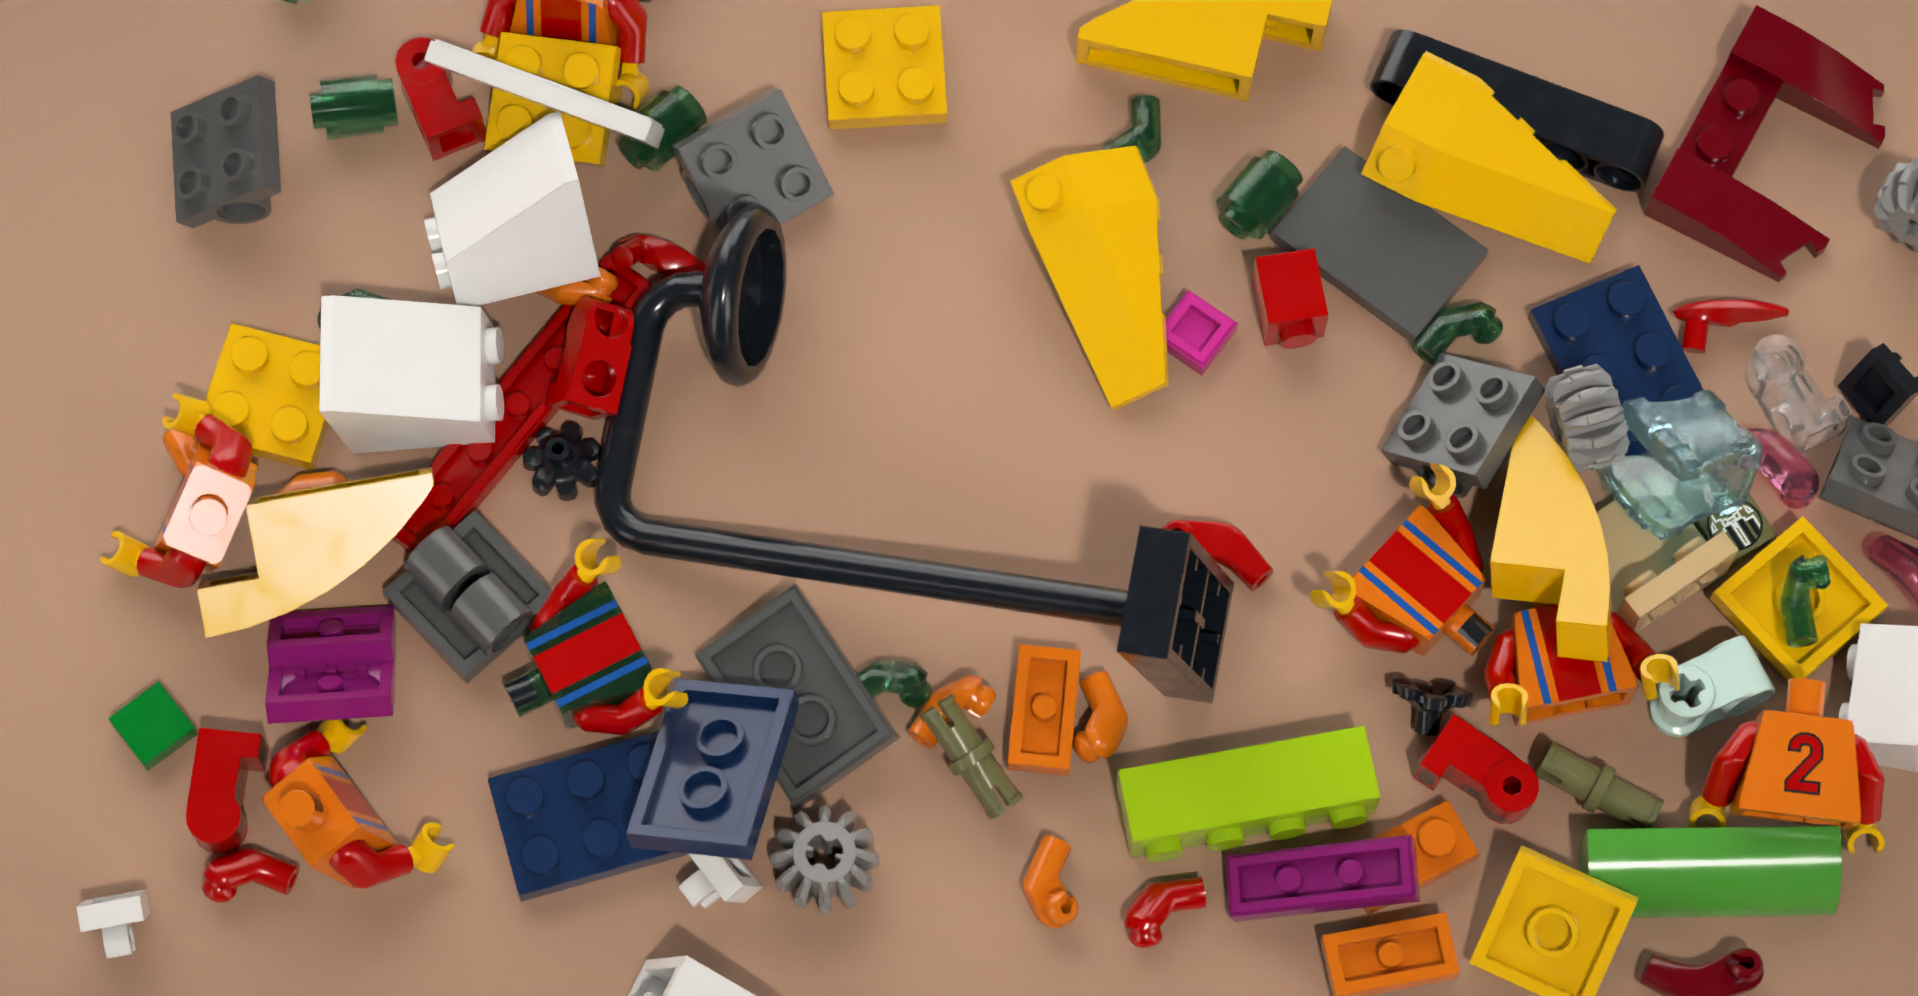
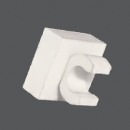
(719, 878)
(115, 918)

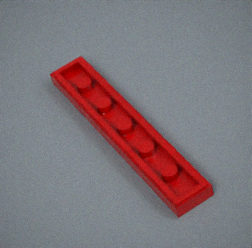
(471, 471)

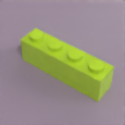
(1248, 793)

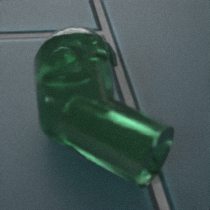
(1145, 128)
(1455, 322)
(1796, 599)
(897, 677)

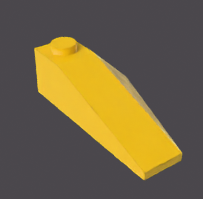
(1473, 159)
(1101, 247)

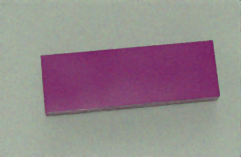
(1322, 878)

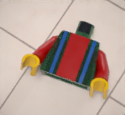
(589, 656)

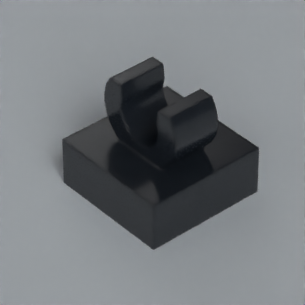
(1880, 386)

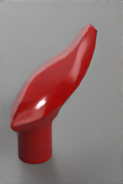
(654, 254)
(1724, 313)

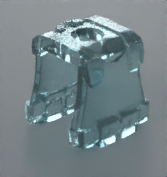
(1687, 465)

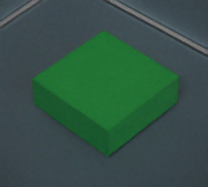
(152, 726)

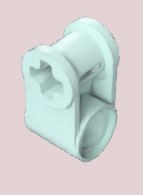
(1718, 685)

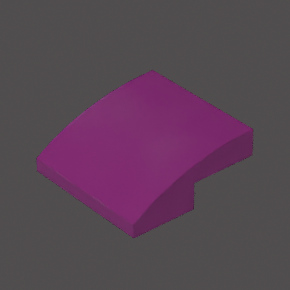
(331, 664)

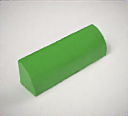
(1719, 869)

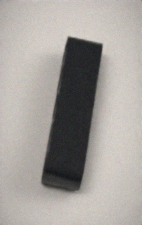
(1586, 132)

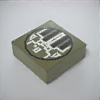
(1744, 527)

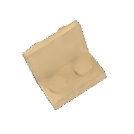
(1657, 575)

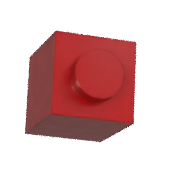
(1290, 298)

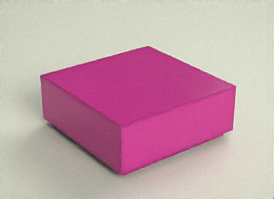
(1197, 332)

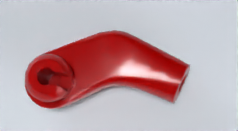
(1228, 548)

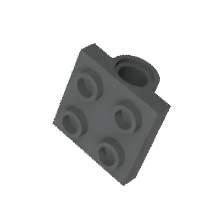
(227, 155)
(752, 160)
(1463, 420)
(1876, 477)
(467, 594)

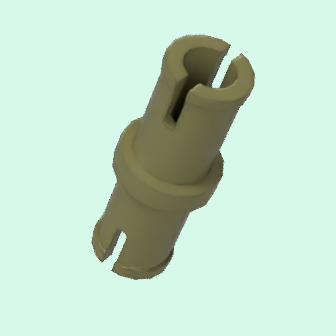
(971, 756)
(1598, 788)

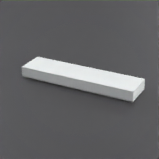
(545, 93)

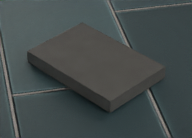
(1380, 246)
(836, 715)

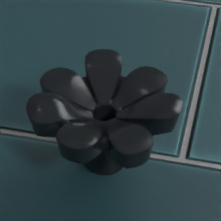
(562, 461)
(1430, 700)

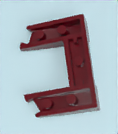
(1698, 185)

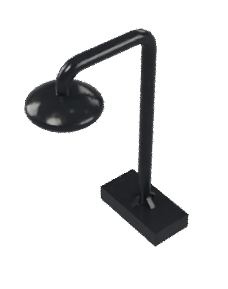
(1176, 591)

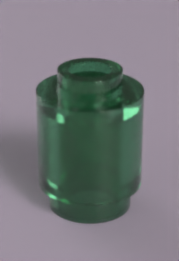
(354, 106)
(680, 118)
(1259, 195)

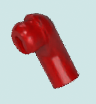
(247, 866)
(1157, 903)

